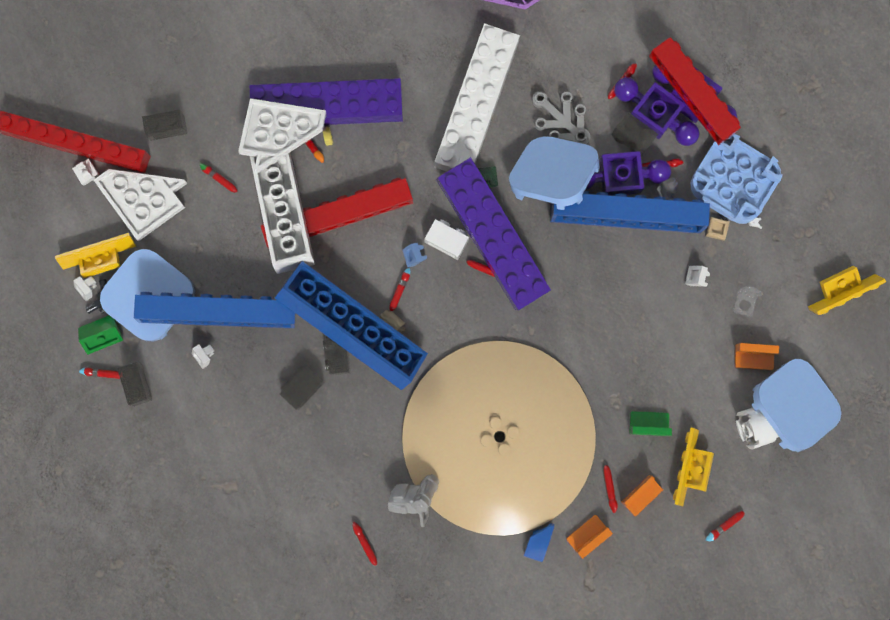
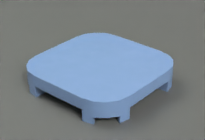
(554, 171)
(736, 180)
(142, 273)
(797, 405)

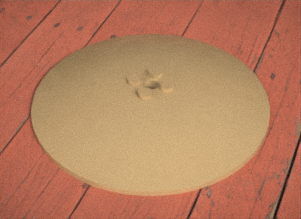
(545, 446)

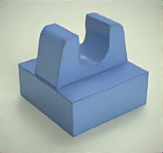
(413, 255)

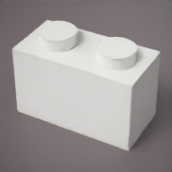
(446, 238)

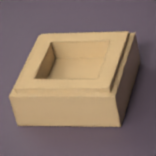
(717, 228)

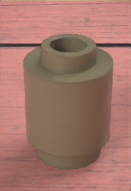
(393, 320)

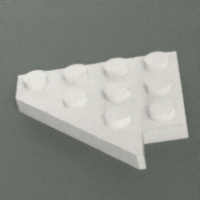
(277, 129)
(141, 199)

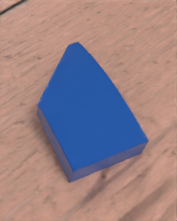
(539, 543)

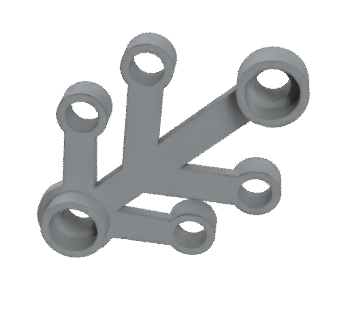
(562, 120)

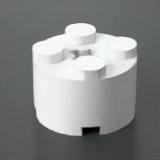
(755, 428)

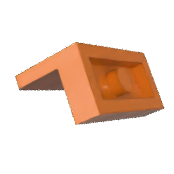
(755, 356)
(642, 495)
(589, 536)

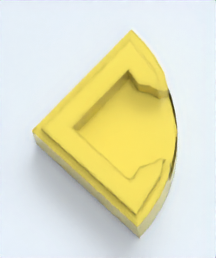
(327, 136)

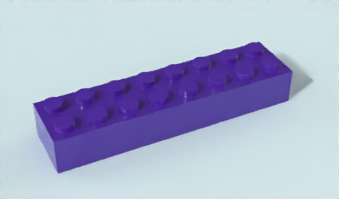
(343, 100)
(493, 234)

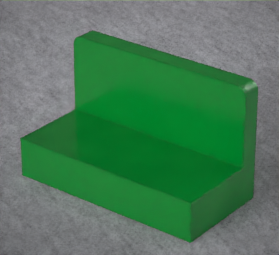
(99, 334)
(650, 424)

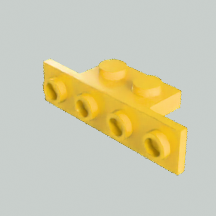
(97, 256)
(844, 287)
(695, 468)

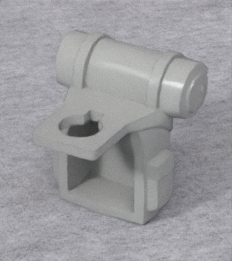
(414, 498)

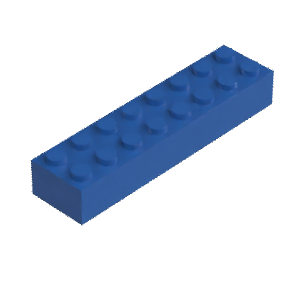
(635, 213)
(212, 311)
(351, 325)

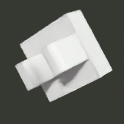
(85, 172)
(696, 276)
(85, 287)
(202, 355)

